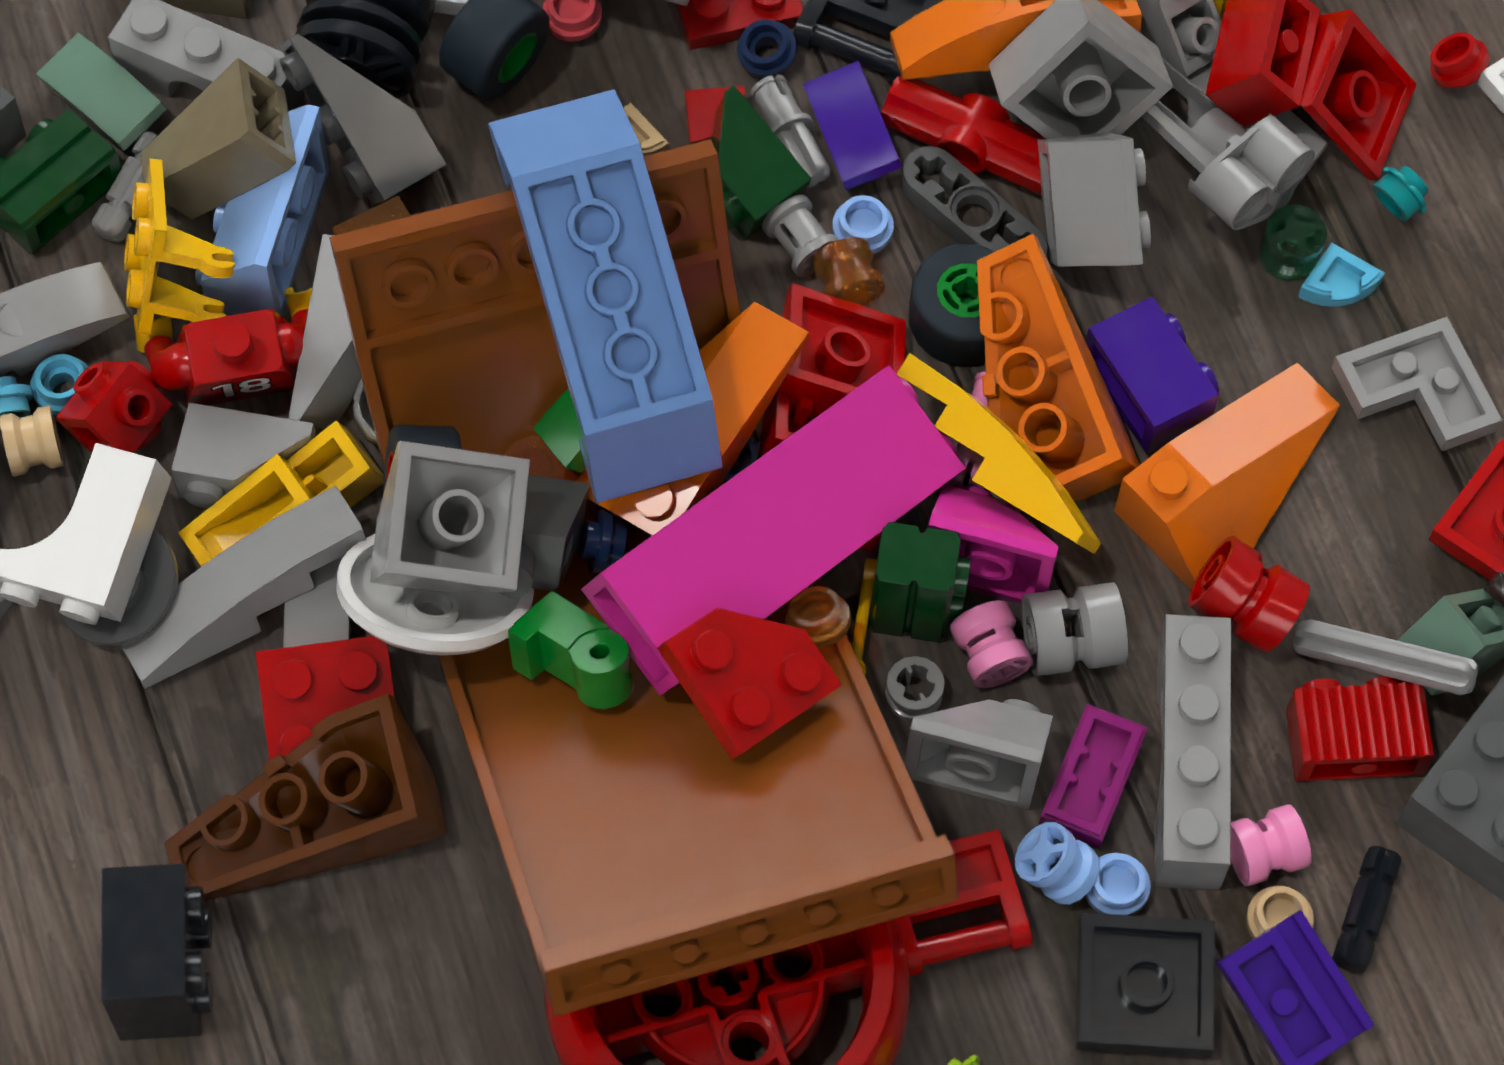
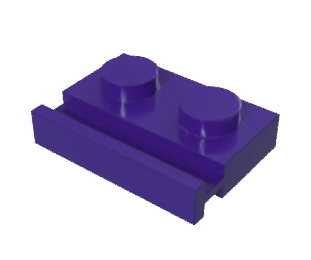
(1294, 992)

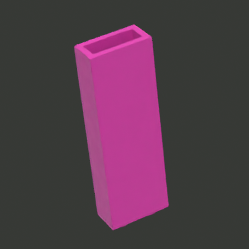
(778, 521)

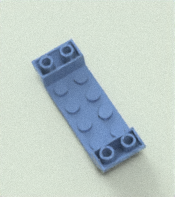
(610, 294)

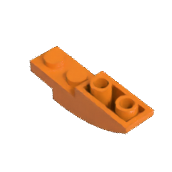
(971, 33)

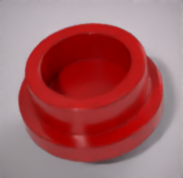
(1458, 60)

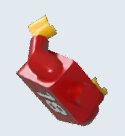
(228, 354)

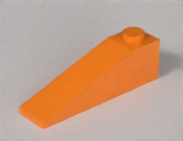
(1044, 374)
(1226, 472)

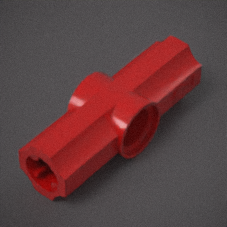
(969, 129)

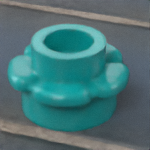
(1401, 192)

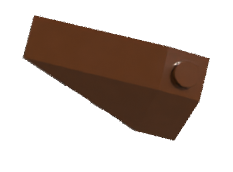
(328, 804)

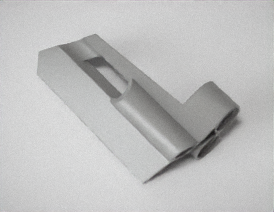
(1241, 168)

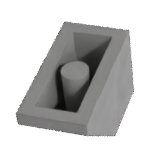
(227, 446)

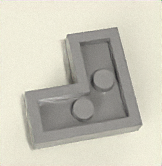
(1424, 367)

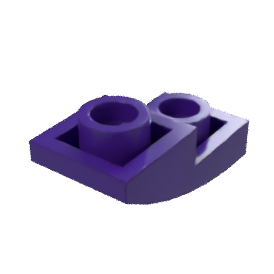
(852, 125)

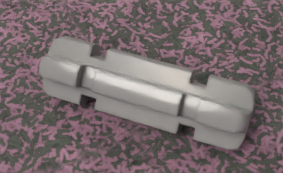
(112, 218)

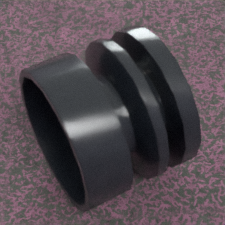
(371, 37)

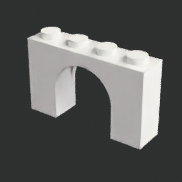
(98, 547)

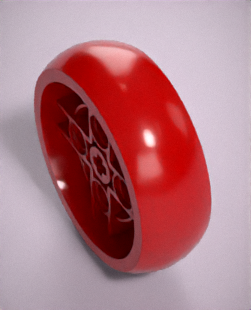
(768, 1008)

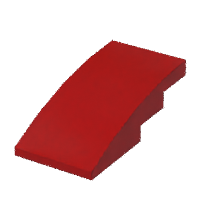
(841, 354)

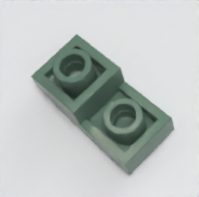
(101, 91)

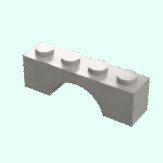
(1195, 752)

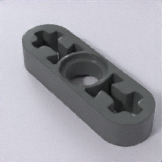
(963, 189)

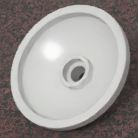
(424, 618)

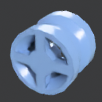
(1057, 863)

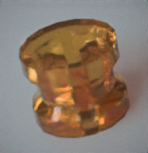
(848, 271)

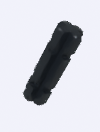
(1367, 909)

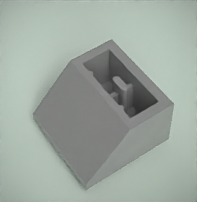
(1093, 200)

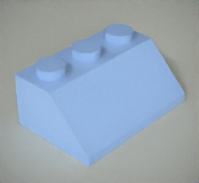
(271, 225)

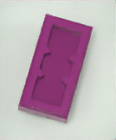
(1094, 774)

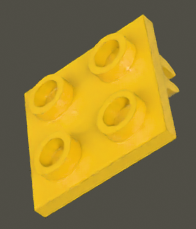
(159, 242)

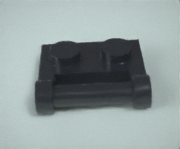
(874, 15)

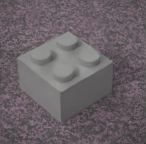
(1079, 72)

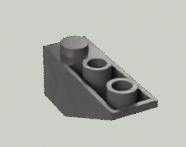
(373, 130)

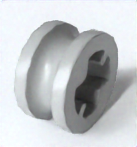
(904, 670)

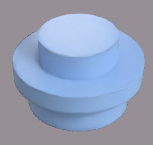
(864, 218)
(1120, 885)

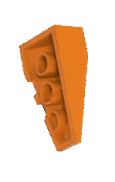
(743, 374)

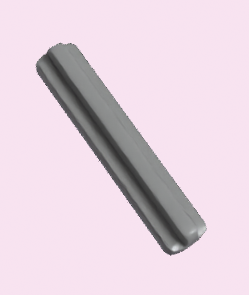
(1385, 656)

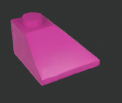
(1004, 547)

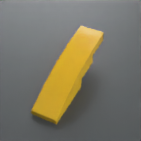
(1009, 463)

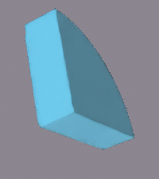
(1340, 279)

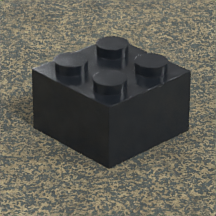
(153, 952)

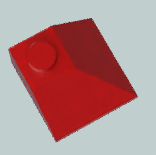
(1356, 90)

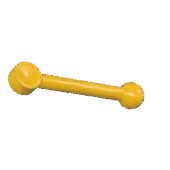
(864, 610)

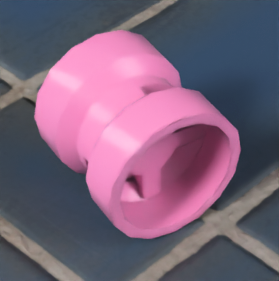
(991, 644)
(1270, 844)

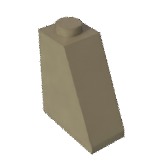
(224, 142)

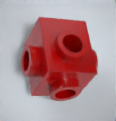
(115, 406)

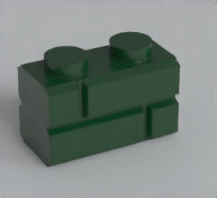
(54, 179)
(918, 582)

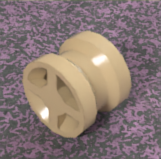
(31, 441)

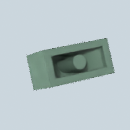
(1462, 625)

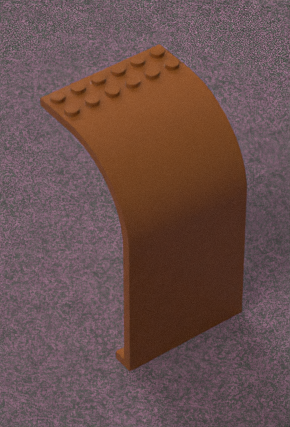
(629, 822)

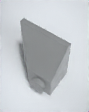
(450, 520)
(981, 749)

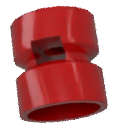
(1256, 599)

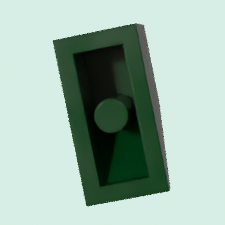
(753, 165)

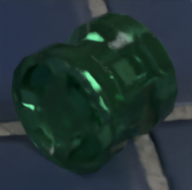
(1297, 227)

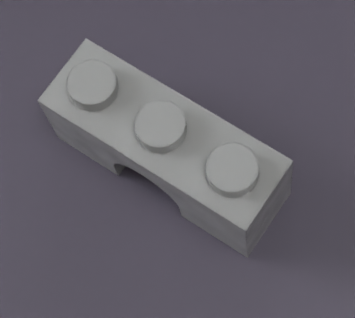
(171, 46)

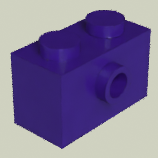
(1152, 373)

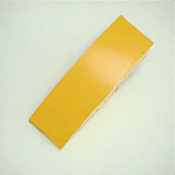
(280, 485)

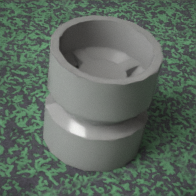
(1096, 623)

